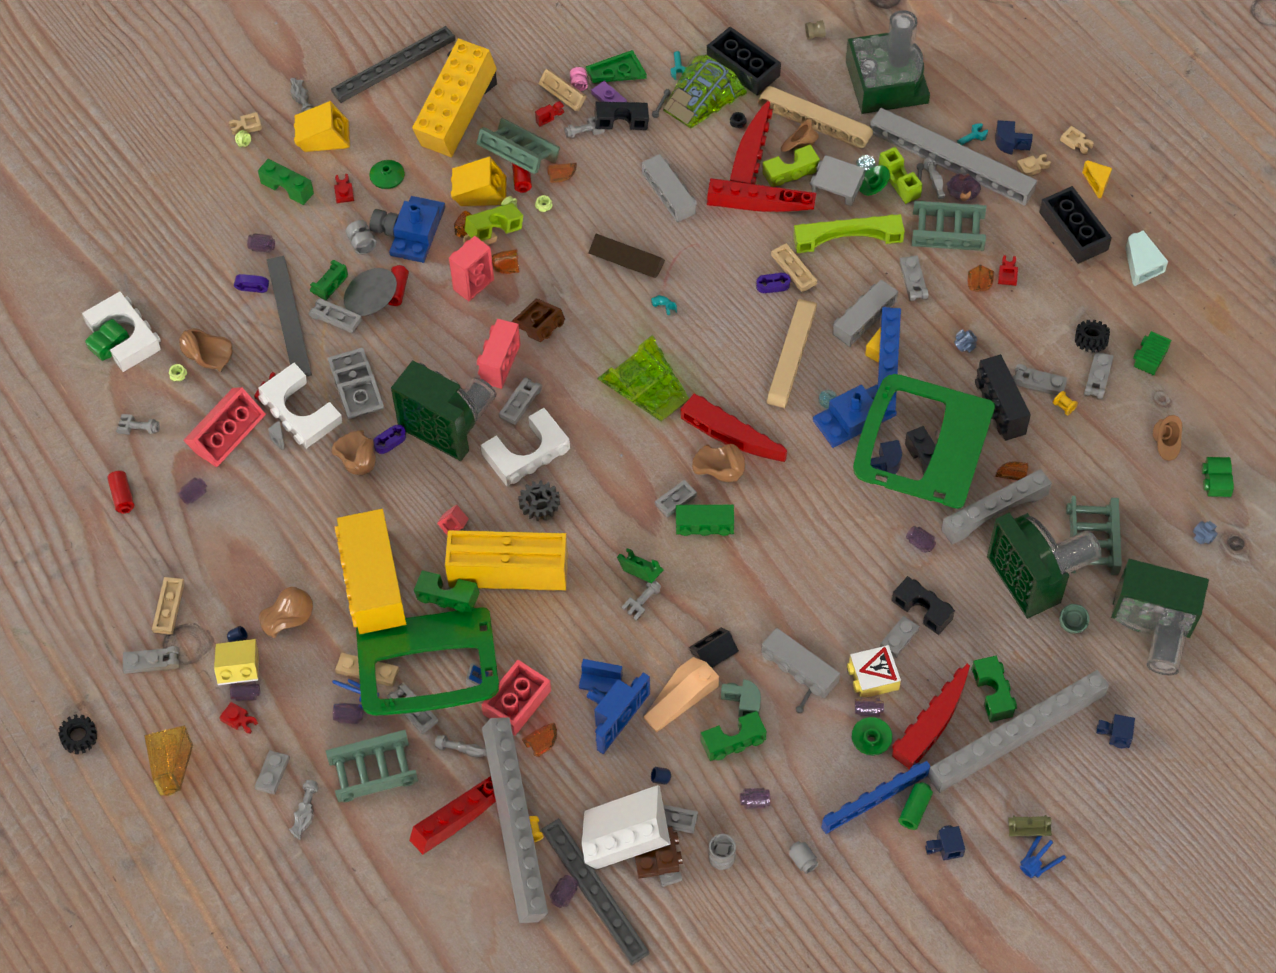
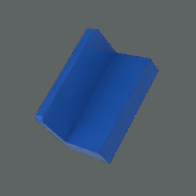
(599, 675)

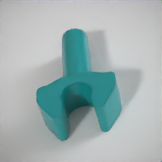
(678, 65)
(974, 134)

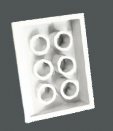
(624, 828)

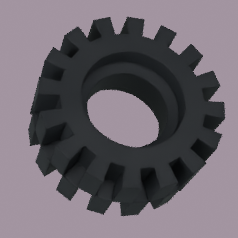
(1092, 336)
(77, 745)

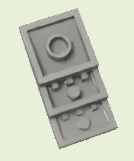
(355, 383)

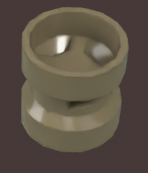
(815, 30)

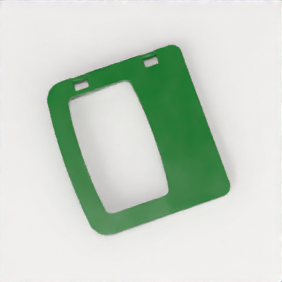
(956, 450)
(422, 635)

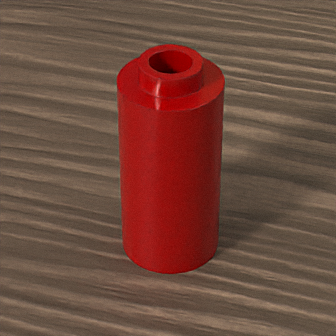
(521, 179)
(401, 275)
(120, 492)

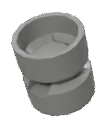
(361, 237)
(722, 851)

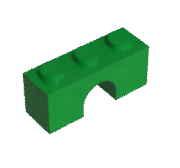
(276, 175)
(460, 597)
(990, 672)
(719, 745)

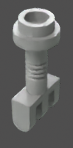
(570, 131)
(127, 423)
(637, 605)

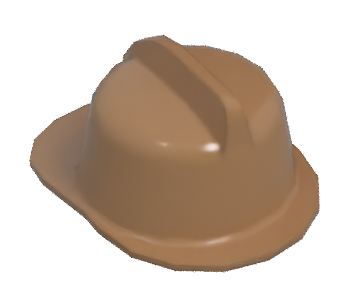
(801, 137)
(1168, 434)

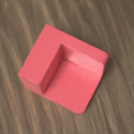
(453, 519)

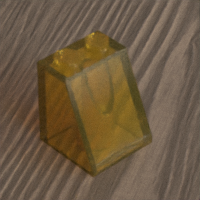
(169, 758)

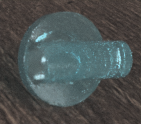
(866, 162)
(825, 397)

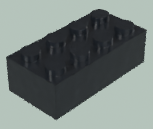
(748, 61)
(1075, 224)
(999, 387)

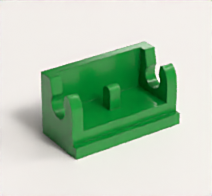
(330, 281)
(640, 567)

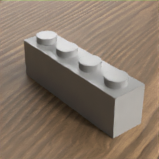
(669, 188)
(864, 312)
(800, 663)

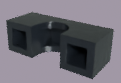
(633, 112)
(920, 445)
(911, 593)

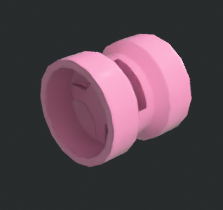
(578, 78)

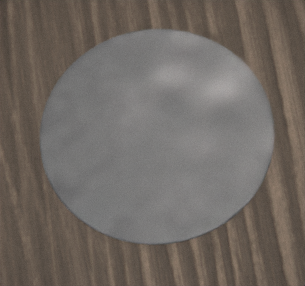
(370, 291)

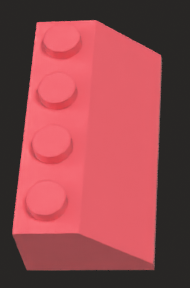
(225, 426)

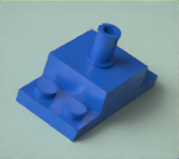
(416, 228)
(847, 415)
(617, 708)

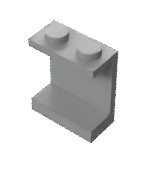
(838, 178)

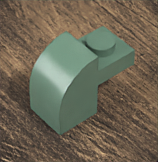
(747, 695)

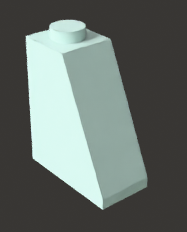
(1144, 258)

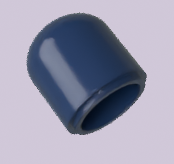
(237, 634)
(660, 775)

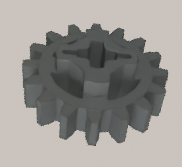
(538, 499)

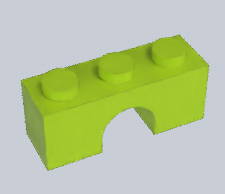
(779, 173)
(906, 185)
(504, 217)

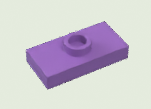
(606, 93)

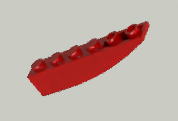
(750, 147)
(757, 197)
(729, 430)
(930, 723)
(452, 816)

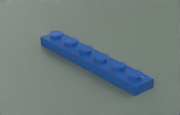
(889, 347)
(869, 800)

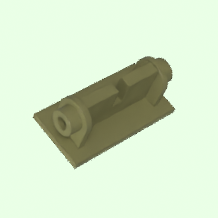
(1030, 826)

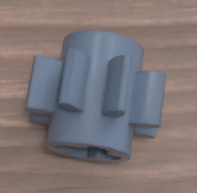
(965, 340)
(1205, 532)

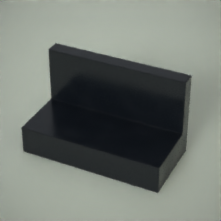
(715, 647)

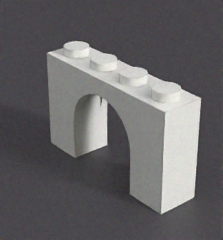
(142, 341)
(305, 428)
(514, 467)

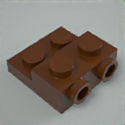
(539, 319)
(660, 860)

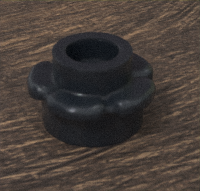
(738, 116)

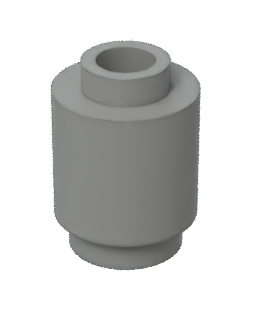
(803, 857)

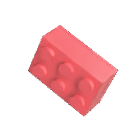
(471, 268)
(499, 353)
(518, 696)

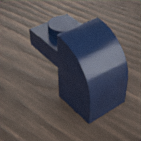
(1007, 139)
(890, 457)

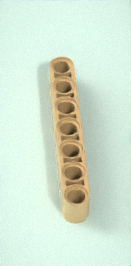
(822, 118)
(791, 353)

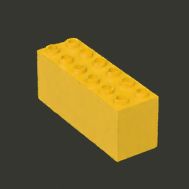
(454, 97)
(507, 559)
(369, 571)

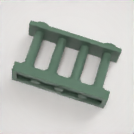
(518, 145)
(954, 239)
(1112, 527)
(358, 751)

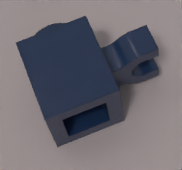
(1120, 730)
(948, 842)

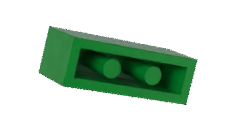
(704, 519)

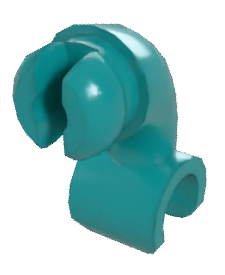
(662, 300)

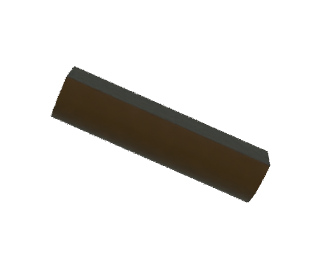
(626, 256)

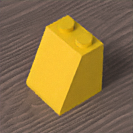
(321, 129)
(478, 183)

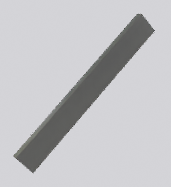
(393, 64)
(288, 313)
(595, 892)

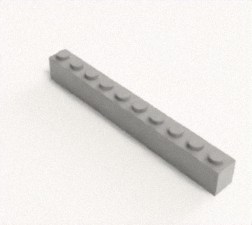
(953, 156)
(1018, 731)
(514, 821)

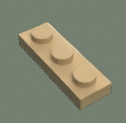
(562, 89)
(794, 267)
(168, 605)
(349, 666)

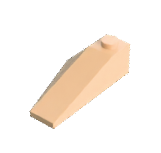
(684, 689)

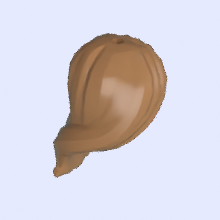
(206, 349)
(355, 452)
(723, 463)
(290, 610)

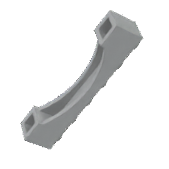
(968, 519)

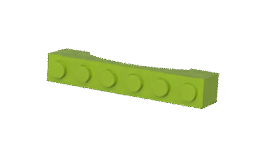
(885, 228)

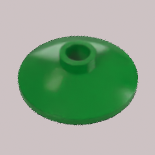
(387, 174)
(875, 180)
(873, 728)

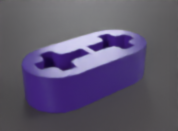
(251, 283)
(773, 283)
(389, 439)

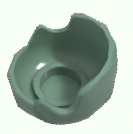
(1074, 618)

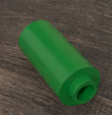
(915, 806)

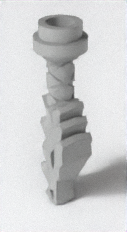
(299, 94)
(937, 181)
(471, 749)
(305, 814)

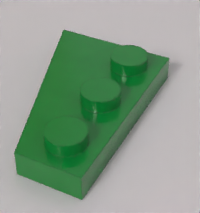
(617, 68)

